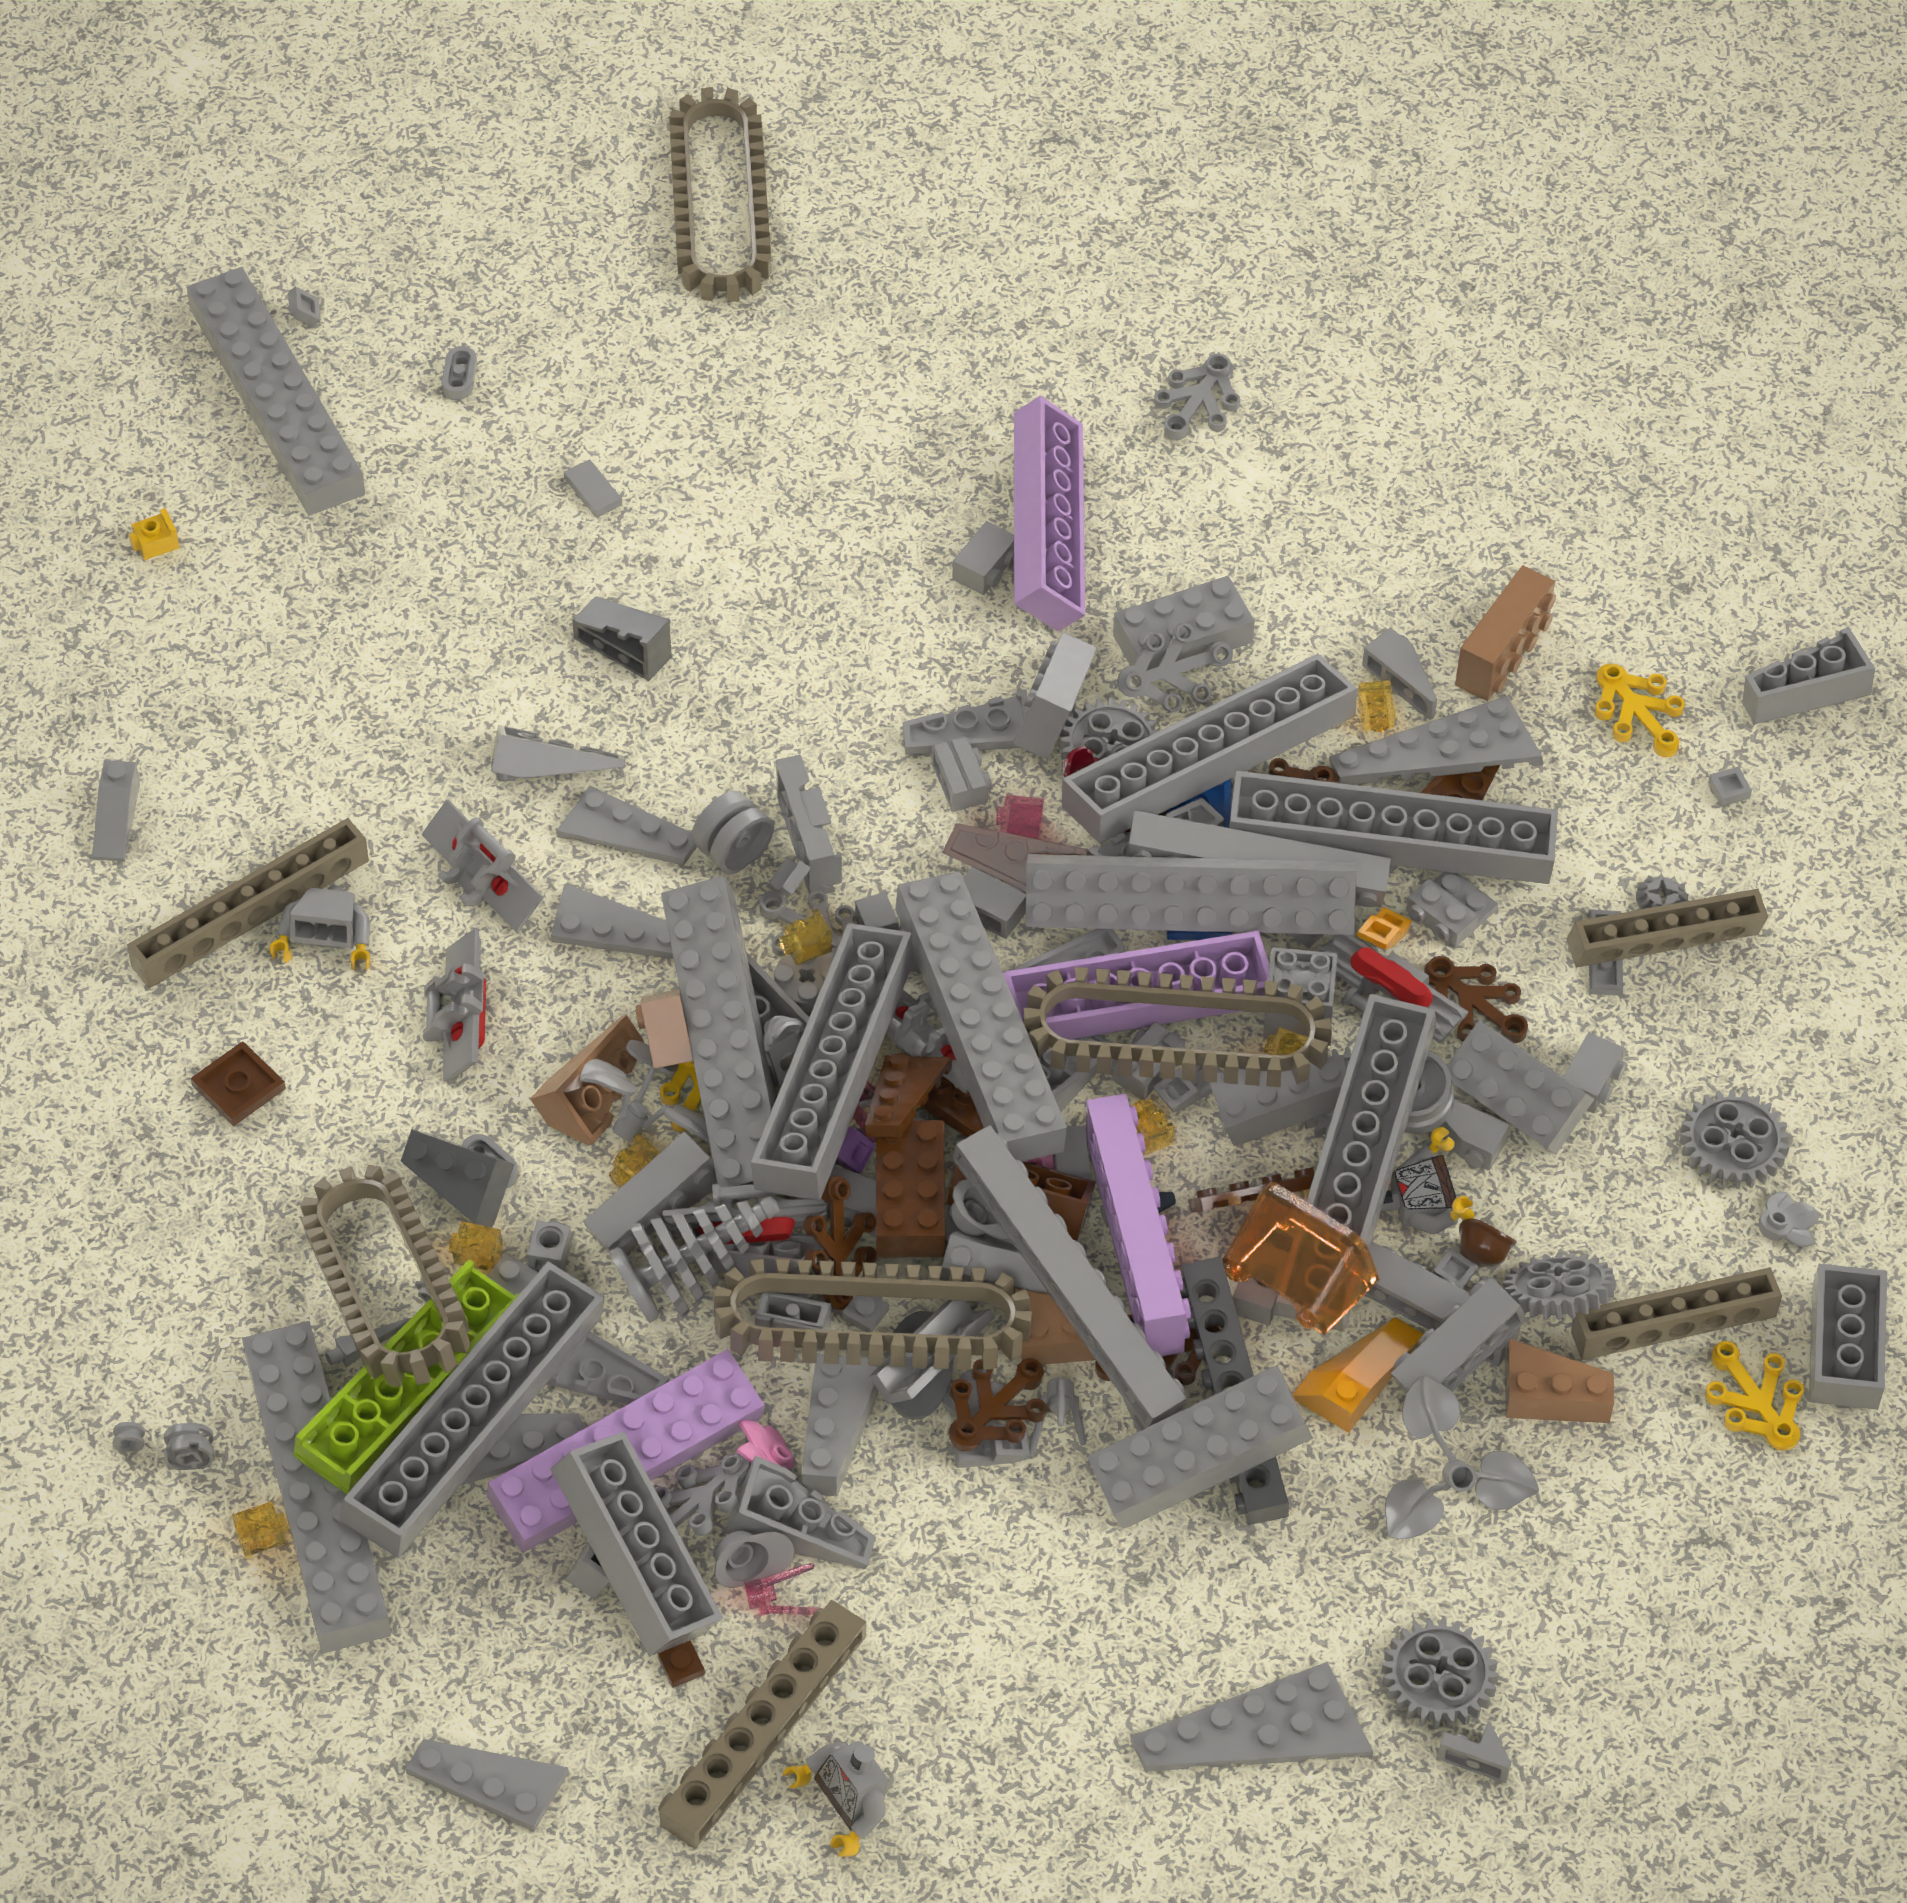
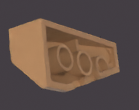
(584, 1107)

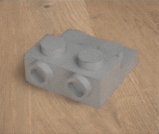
(1450, 907)

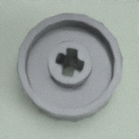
(732, 832)
(1433, 1097)

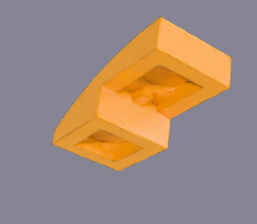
(1384, 929)

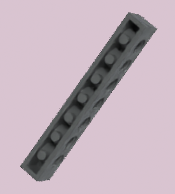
(1210, 1279)

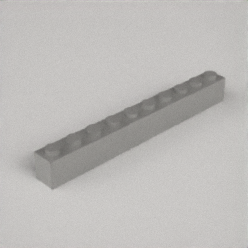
(1069, 1277)

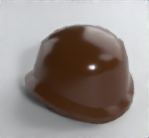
(1484, 1243)

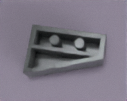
(625, 635)
(460, 1175)

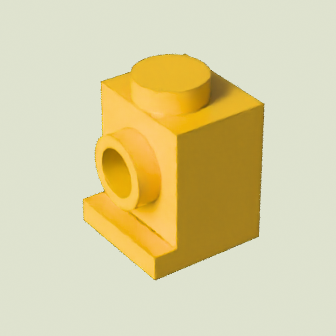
(154, 535)

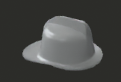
(972, 1214)
(751, 1557)

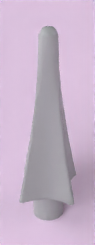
(347, 1351)

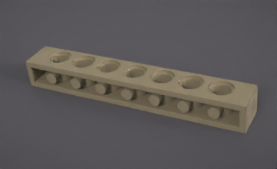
(247, 903)
(694, 1822)

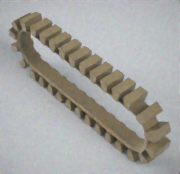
(751, 123)
(1310, 1015)
(741, 1332)
(373, 1355)

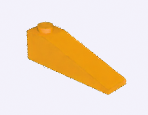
(1355, 1377)

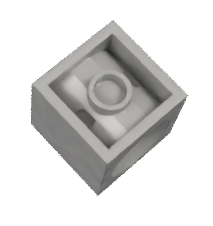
(1308, 969)

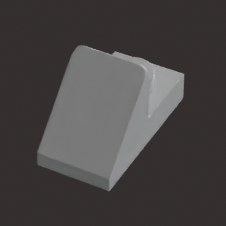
(1485, 1758)

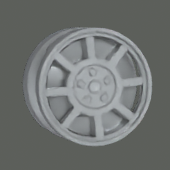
(187, 1447)

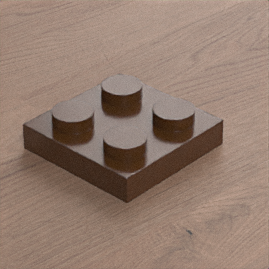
(238, 1083)

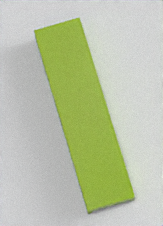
(374, 1414)

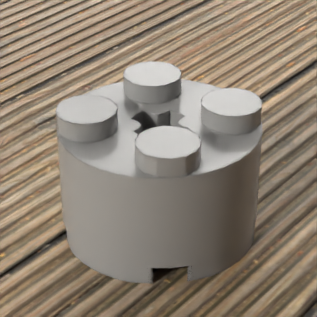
(804, 980)

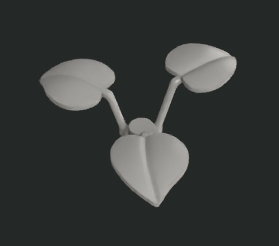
(634, 1117)
(1502, 1479)

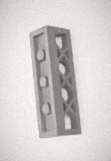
(906, 1382)

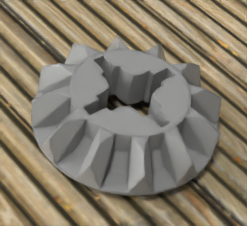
(1648, 896)

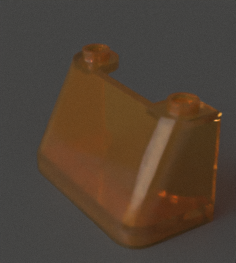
(1301, 1257)

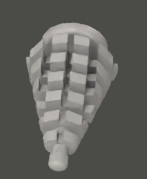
(696, 1248)

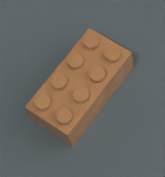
(1506, 633)

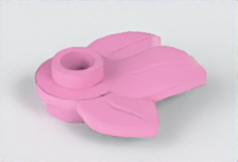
(765, 1443)

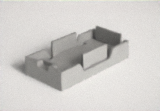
(804, 817)

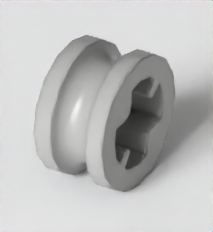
(128, 1436)

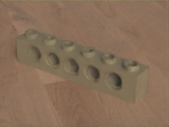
(1667, 928)
(1677, 1313)

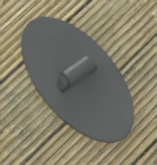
(935, 1391)

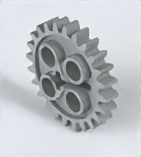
(1115, 720)
(1734, 1139)
(1560, 1285)
(1429, 1699)

